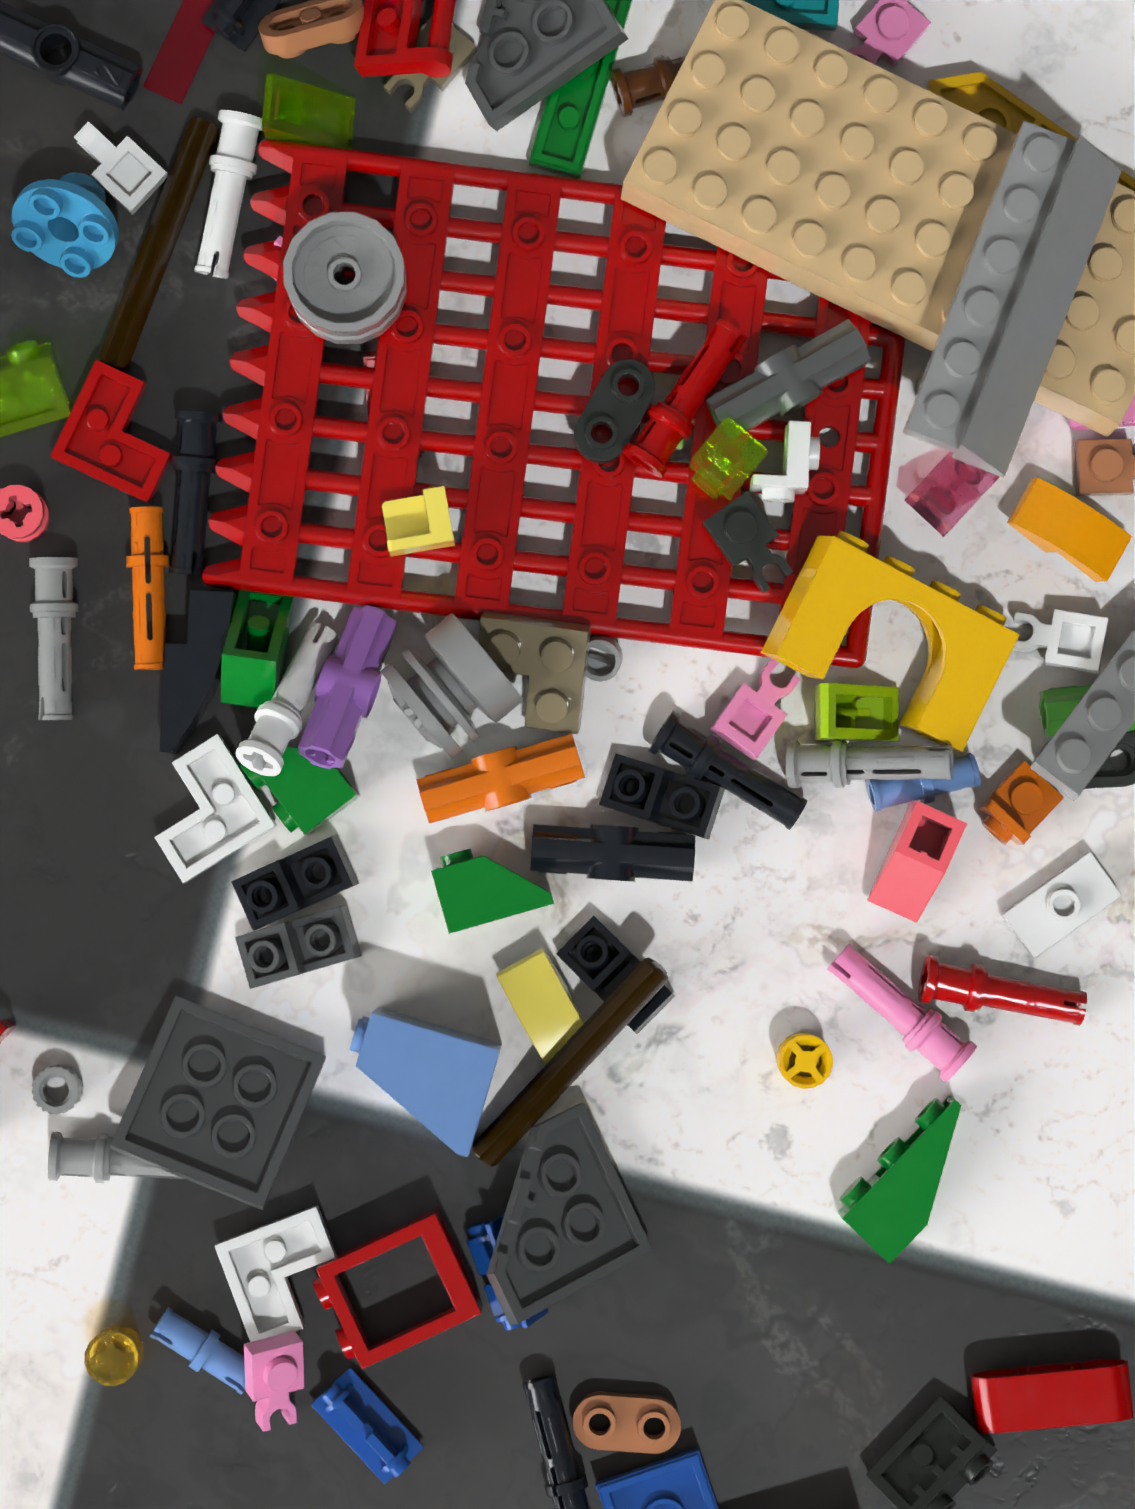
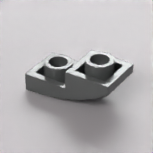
(298, 946)

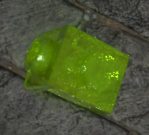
(726, 460)

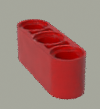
(1052, 1396)

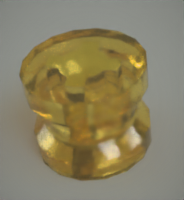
(104, 1358)

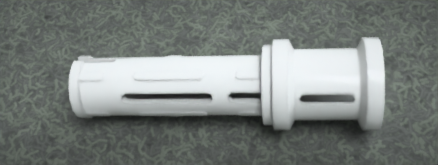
(232, 168)
(280, 717)

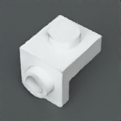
(799, 457)

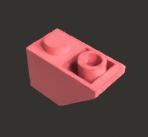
(916, 860)

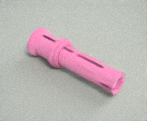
(921, 1028)

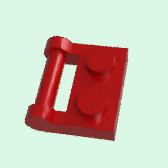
(390, 39)

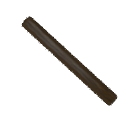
(159, 243)
(570, 1062)

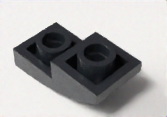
(662, 796)
(295, 882)
(604, 964)

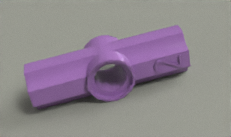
(347, 687)

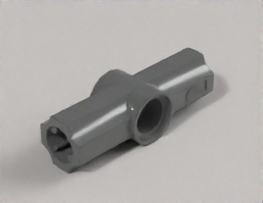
(791, 378)

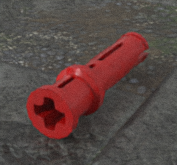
(672, 418)
(977, 988)

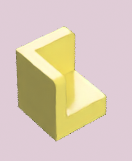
(418, 522)

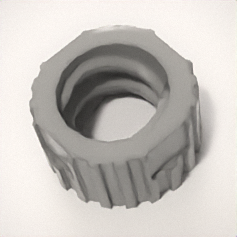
(40, 1090)

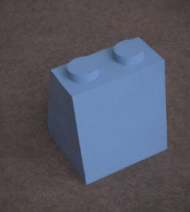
(429, 1071)

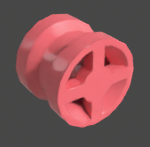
(32, 521)

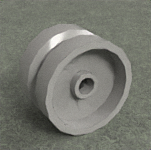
(324, 253)

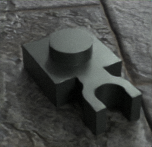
(742, 534)

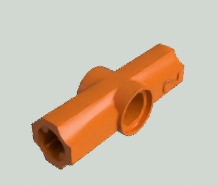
(500, 778)

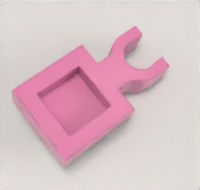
(889, 31)
(752, 715)
(271, 1372)

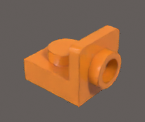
(1019, 805)

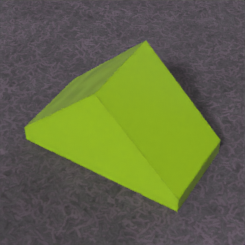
(856, 712)

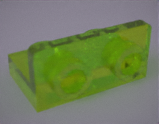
(30, 388)

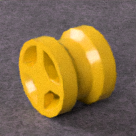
(809, 1067)

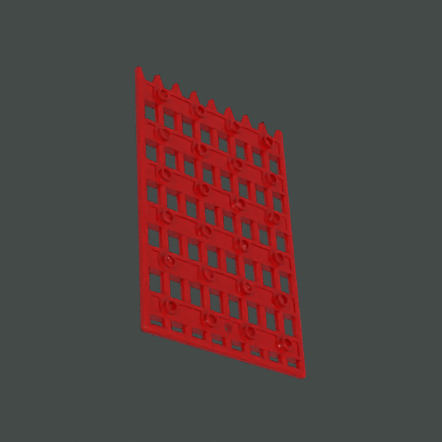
(401, 382)

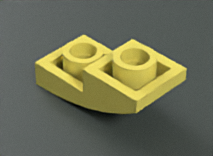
(541, 1002)

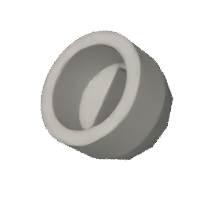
(600, 667)

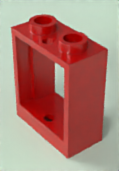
(450, 1269)

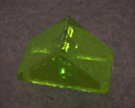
(306, 113)

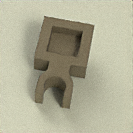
(462, 52)

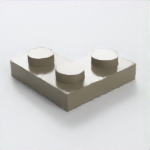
(553, 658)

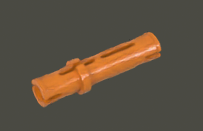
(147, 522)

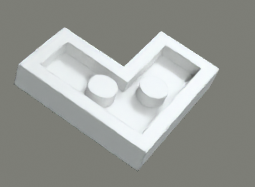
(227, 816)
(259, 1267)

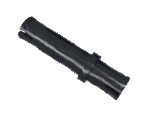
(555, 1443)

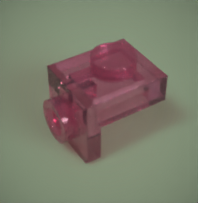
(949, 492)

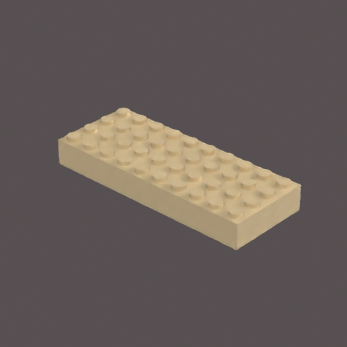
(864, 194)

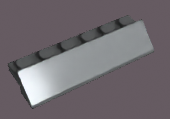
(1013, 298)

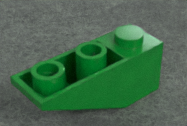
(901, 1193)

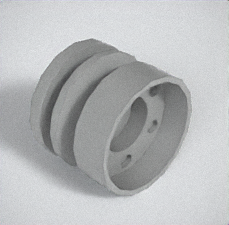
(451, 686)

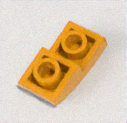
(1071, 528)

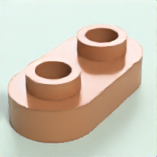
(310, 25)
(627, 1419)

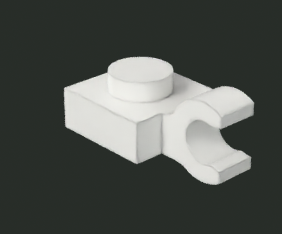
(123, 170)

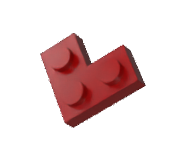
(97, 440)

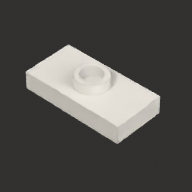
(1061, 905)

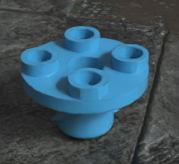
(66, 223)

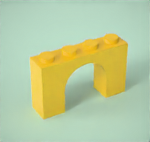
(963, 644)

